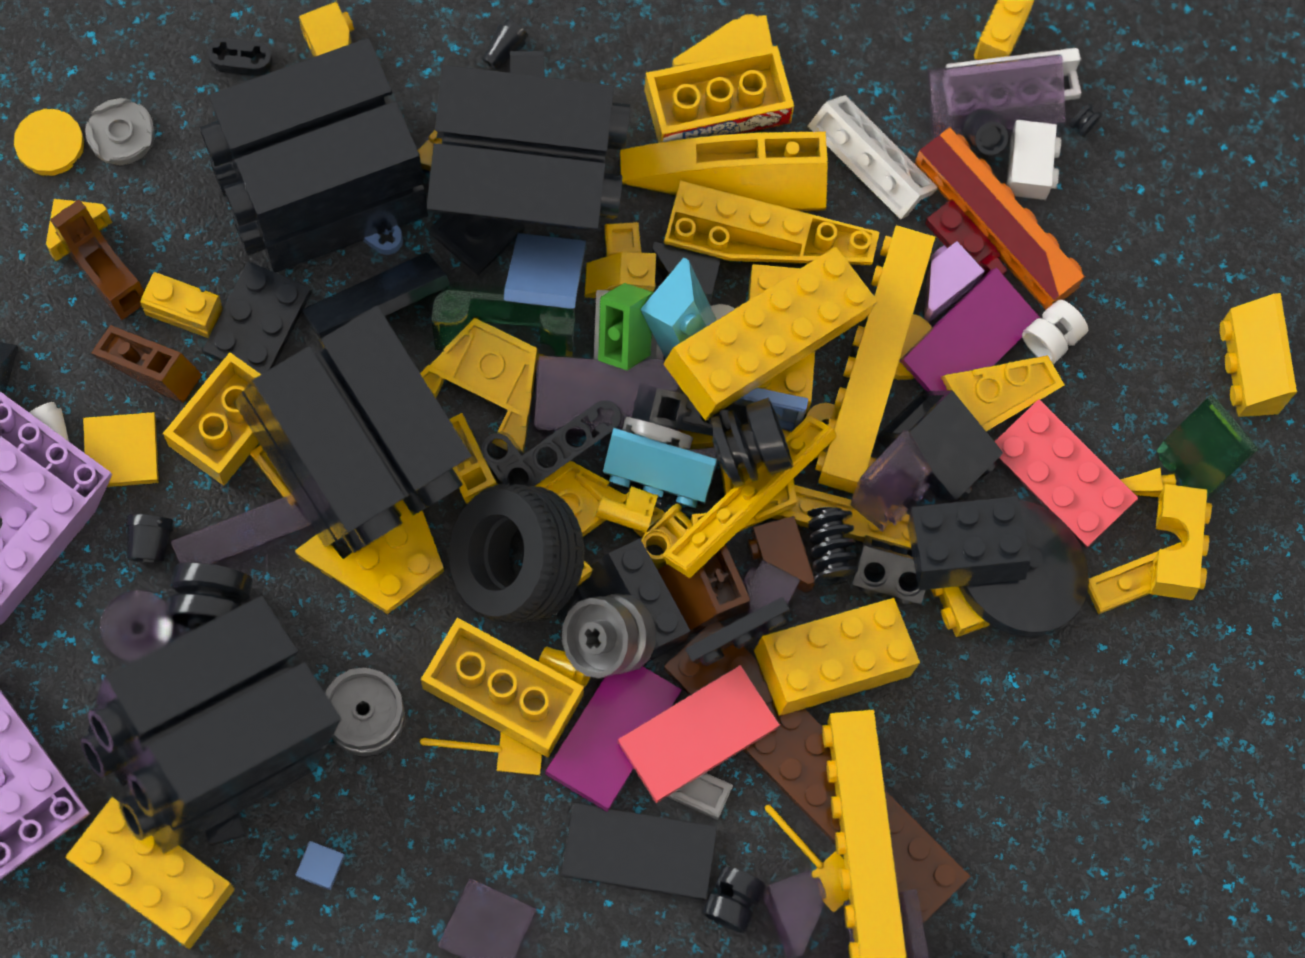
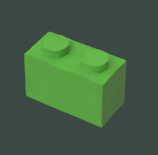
(622, 327)

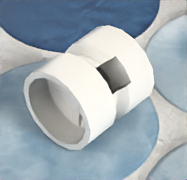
(1060, 327)

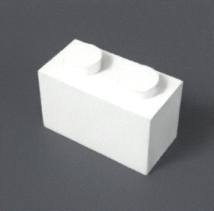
(1032, 159)

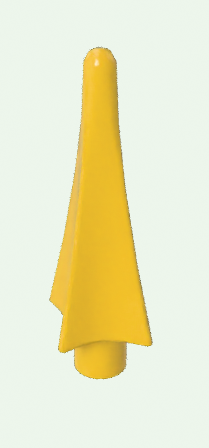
(1149, 483)

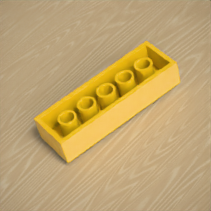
(770, 333)

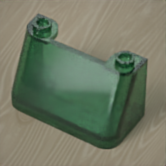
(465, 301)

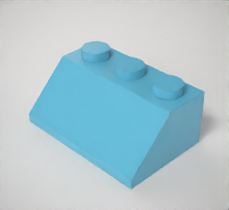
(677, 308)
(659, 468)

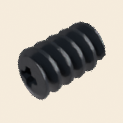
(831, 545)

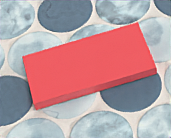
(698, 733)

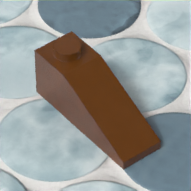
(148, 363)

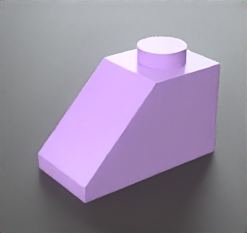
(949, 279)

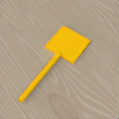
(512, 755)
(827, 871)

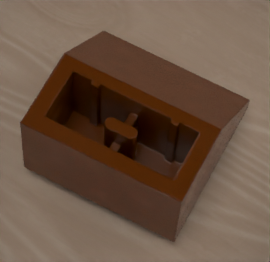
(710, 594)

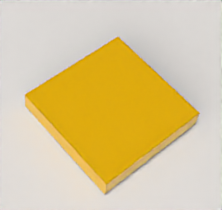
(124, 447)

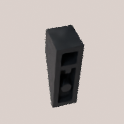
(676, 410)

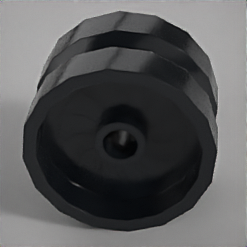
(205, 593)

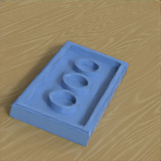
(545, 271)

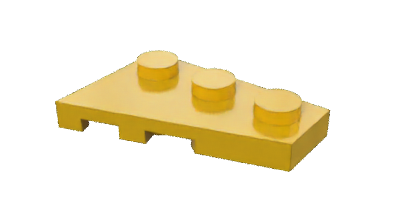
(1004, 389)

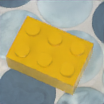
(210, 426)

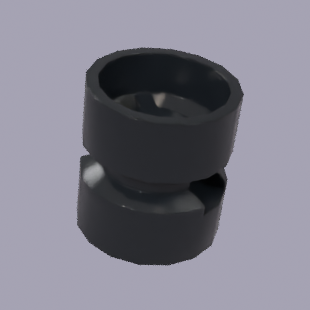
(734, 898)

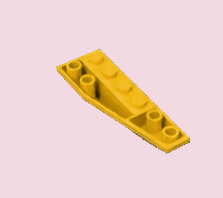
(765, 167)
(759, 231)

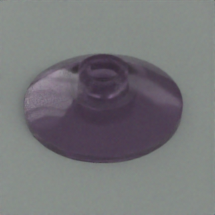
(124, 614)

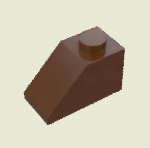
(782, 547)

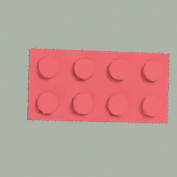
(1064, 473)

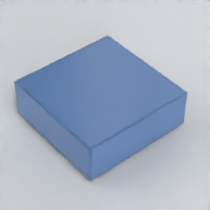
(320, 865)

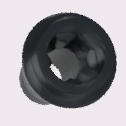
(506, 39)

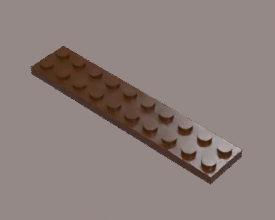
(797, 765)

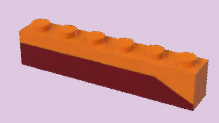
(992, 207)

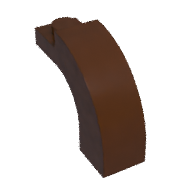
(98, 260)

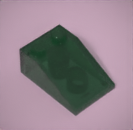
(1207, 448)

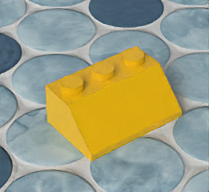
(1258, 357)

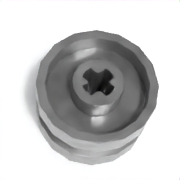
(608, 635)
(383, 724)

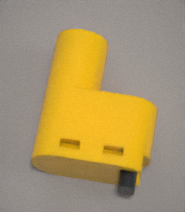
(635, 512)

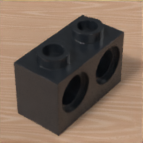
(896, 561)

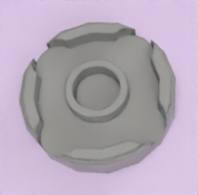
(120, 131)
(658, 433)

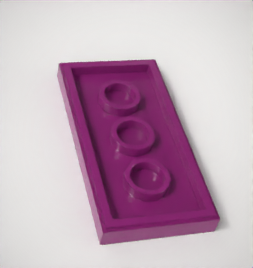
(971, 333)
(590, 756)

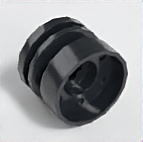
(751, 442)

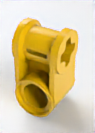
(667, 532)

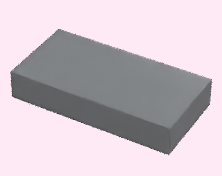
(704, 794)

